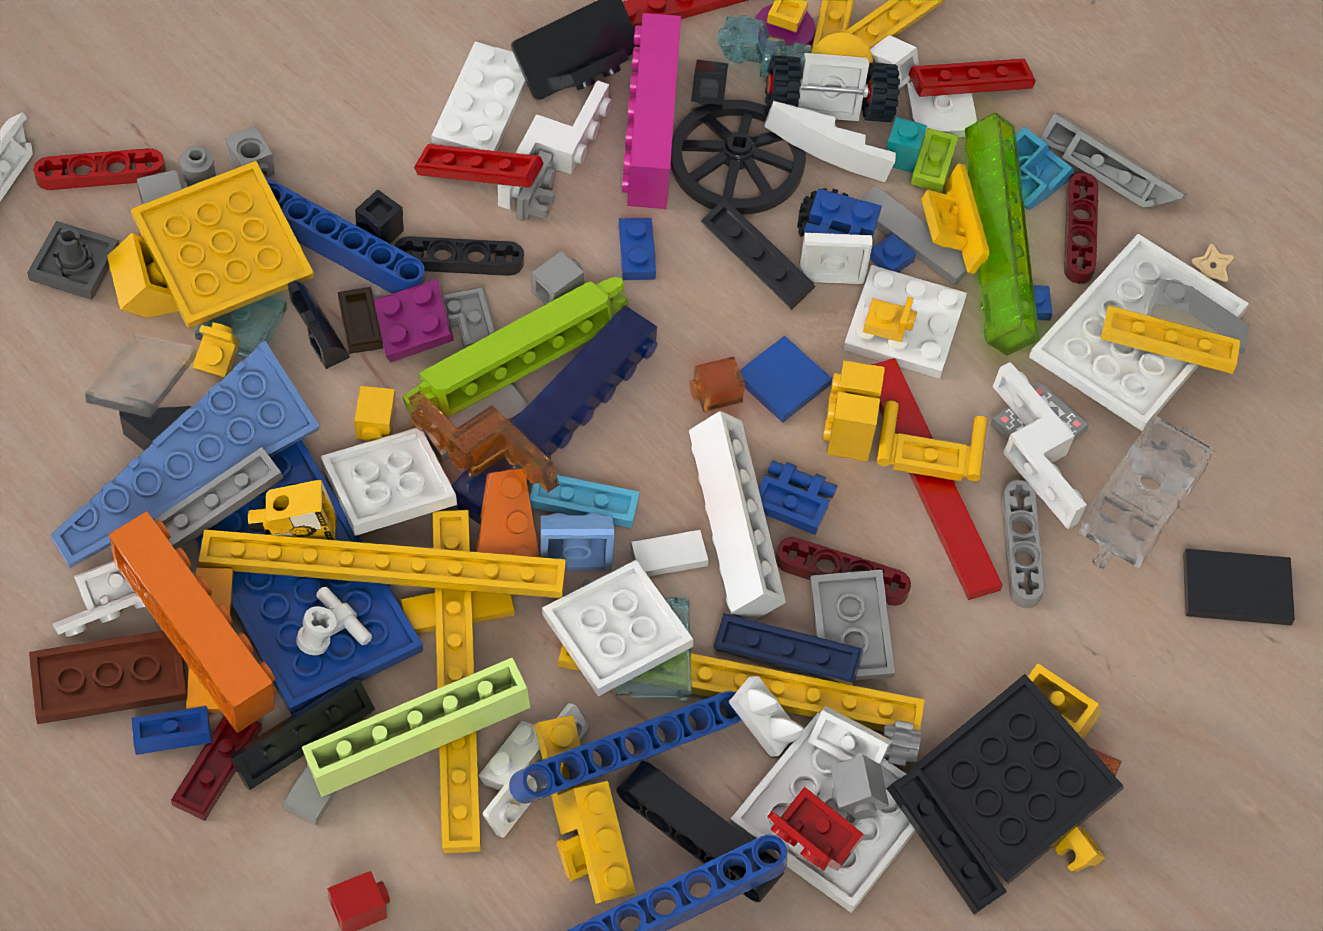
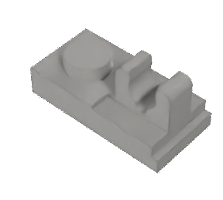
(530, 198)

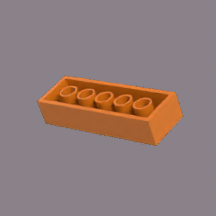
(193, 621)

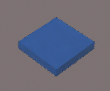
(784, 379)

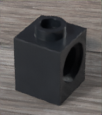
(380, 217)

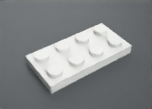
(481, 100)

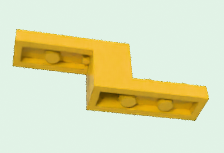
(589, 812)

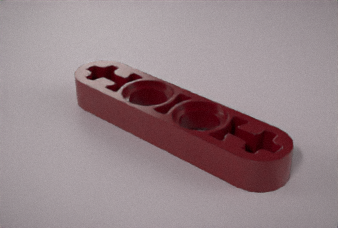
(1081, 227)
(843, 563)

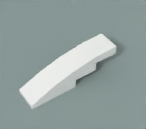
(820, 138)

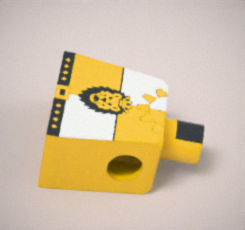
(297, 512)

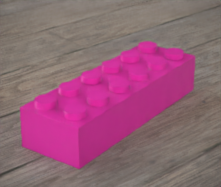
(652, 110)

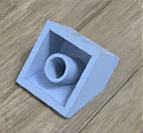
(580, 540)

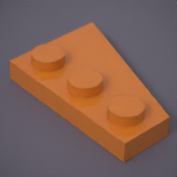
(507, 516)

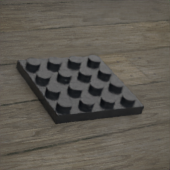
(1018, 778)

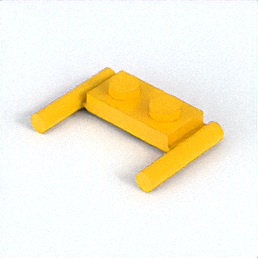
(928, 455)

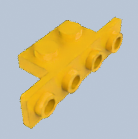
(956, 220)

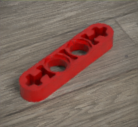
(99, 163)

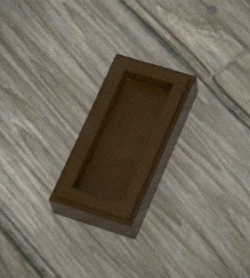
(360, 320)

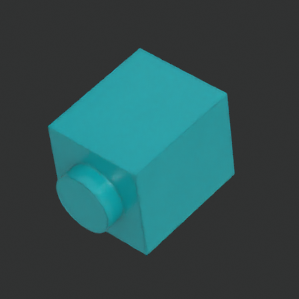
(906, 140)

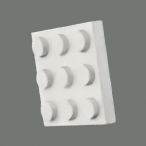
(934, 327)
(388, 481)
(617, 627)

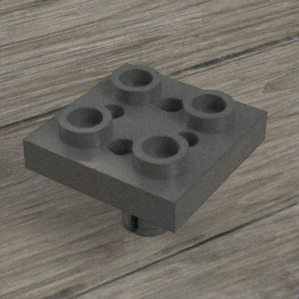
(68, 244)

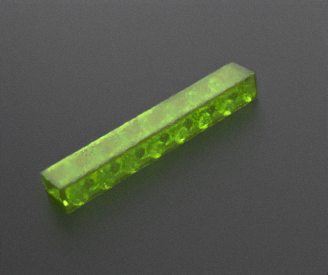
(1007, 273)

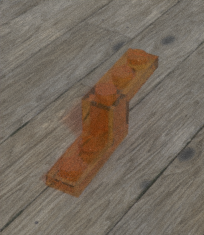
(483, 442)

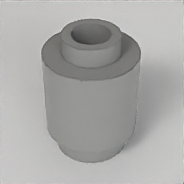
(197, 165)

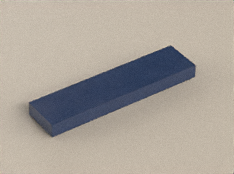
(788, 649)

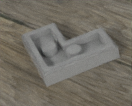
(470, 314)

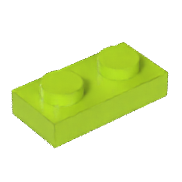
(934, 160)

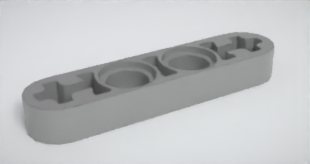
(1025, 543)

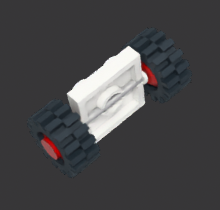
(834, 86)

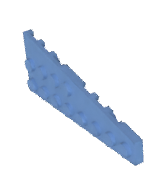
(235, 418)

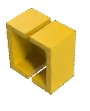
(853, 410)

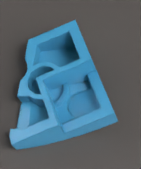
(1040, 169)

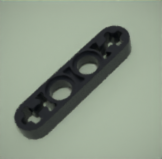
(460, 249)

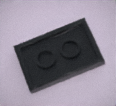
(1238, 587)

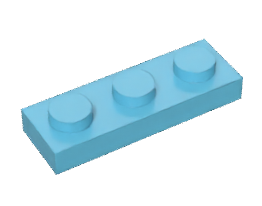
(583, 497)

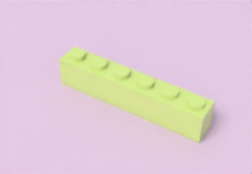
(416, 727)

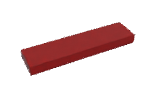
(971, 77)
(479, 165)

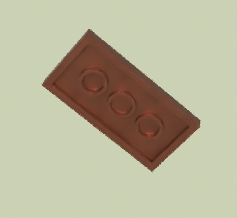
(106, 676)

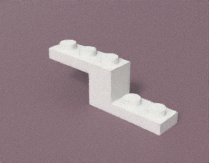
(563, 141)
(1039, 445)

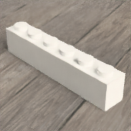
(736, 517)

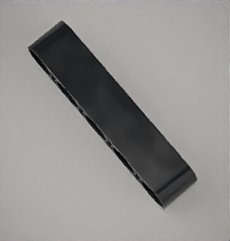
(687, 821)

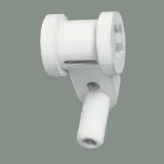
(323, 622)

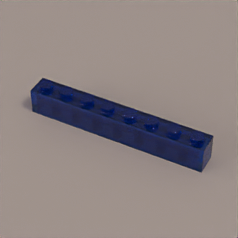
(571, 397)

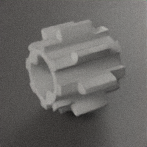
(904, 743)

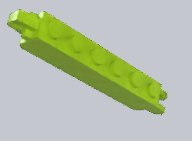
(520, 347)

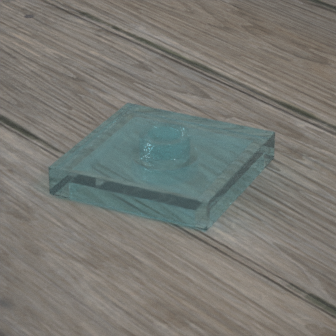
(251, 323)

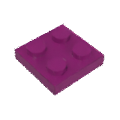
(413, 320)

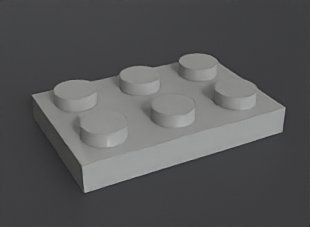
(855, 613)

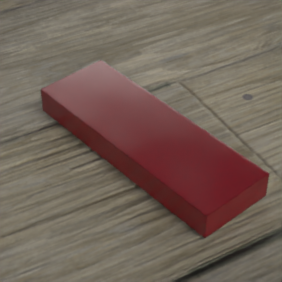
(212, 769)

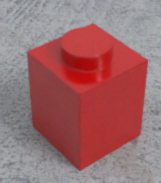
(359, 902)

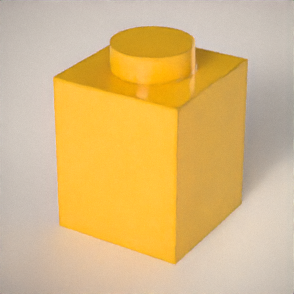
(374, 413)

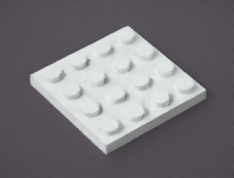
(810, 767)

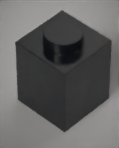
(709, 82)

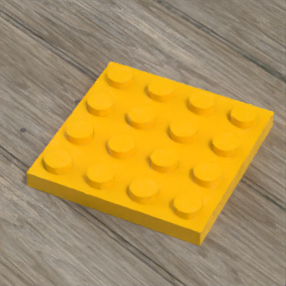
(221, 244)

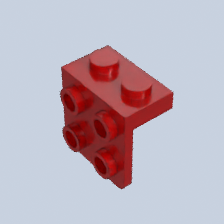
(821, 831)

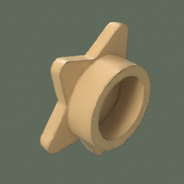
(1213, 256)

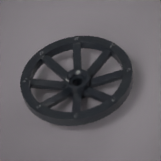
(736, 152)

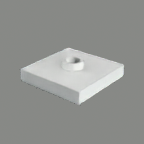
(942, 112)
(835, 257)

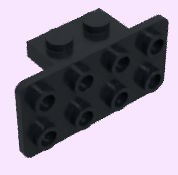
(576, 48)

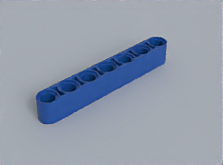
(348, 243)
(614, 752)
(679, 889)

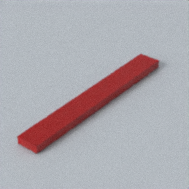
(941, 496)

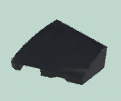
(320, 331)

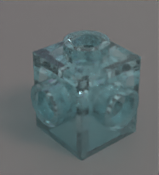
(743, 39)

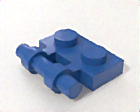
(843, 214)
(792, 504)

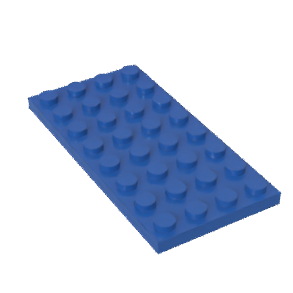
(274, 607)

